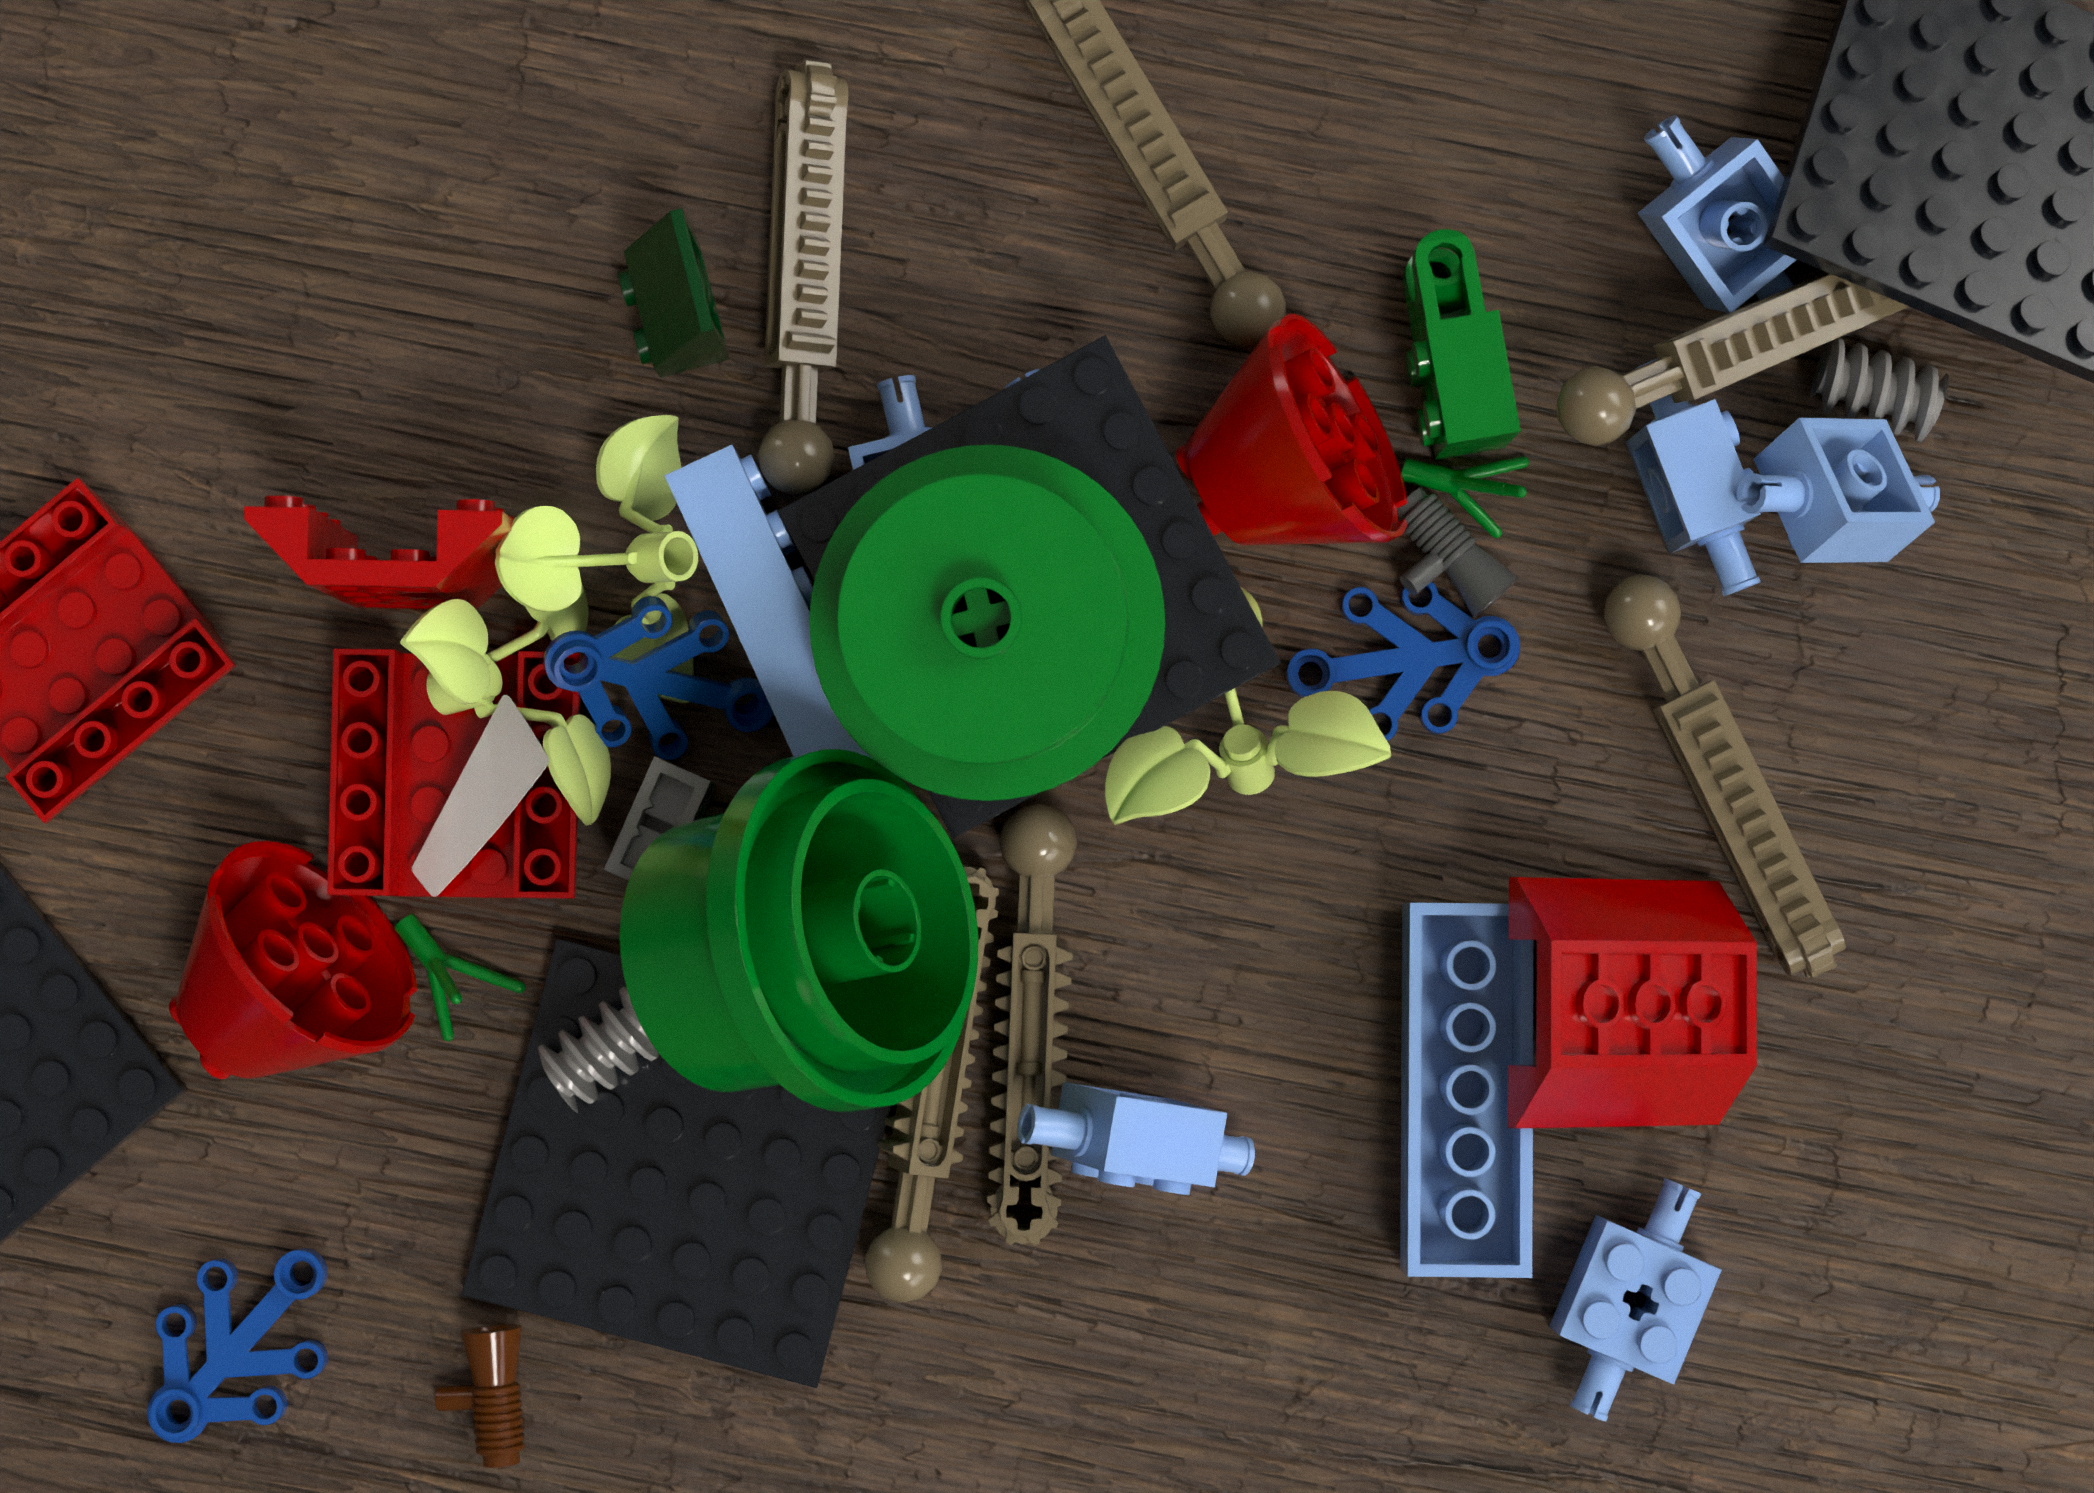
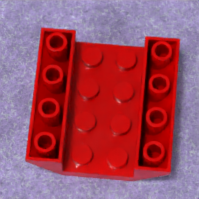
(330, 559)
(90, 648)
(399, 765)
(1635, 1002)

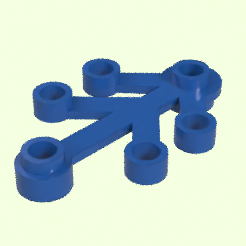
(1414, 657)
(651, 676)
(230, 1352)

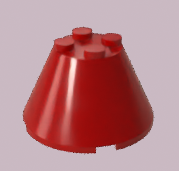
(1295, 450)
(287, 971)

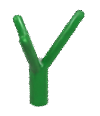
(1455, 481)
(440, 981)

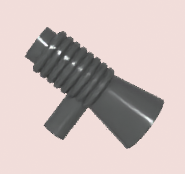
(1450, 550)

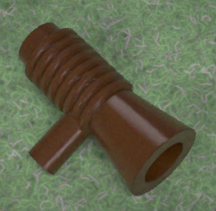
(495, 1393)

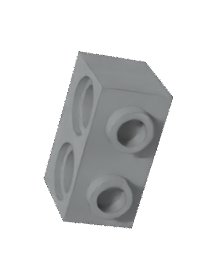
(664, 800)

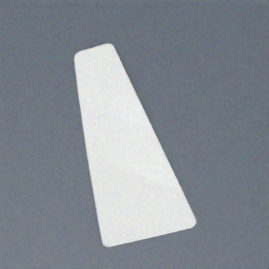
(488, 790)

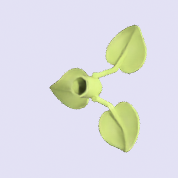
(541, 551)
(462, 677)
(1163, 775)

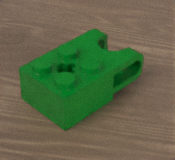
(1456, 352)

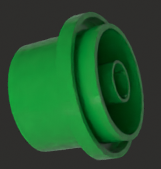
(1014, 708)
(805, 938)

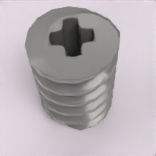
(1879, 387)
(597, 1053)

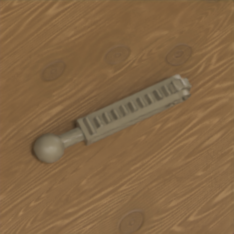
(1157, 161)
(804, 269)
(1601, 404)
(1727, 782)
(1036, 845)
(904, 1259)

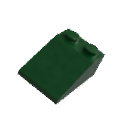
(673, 298)

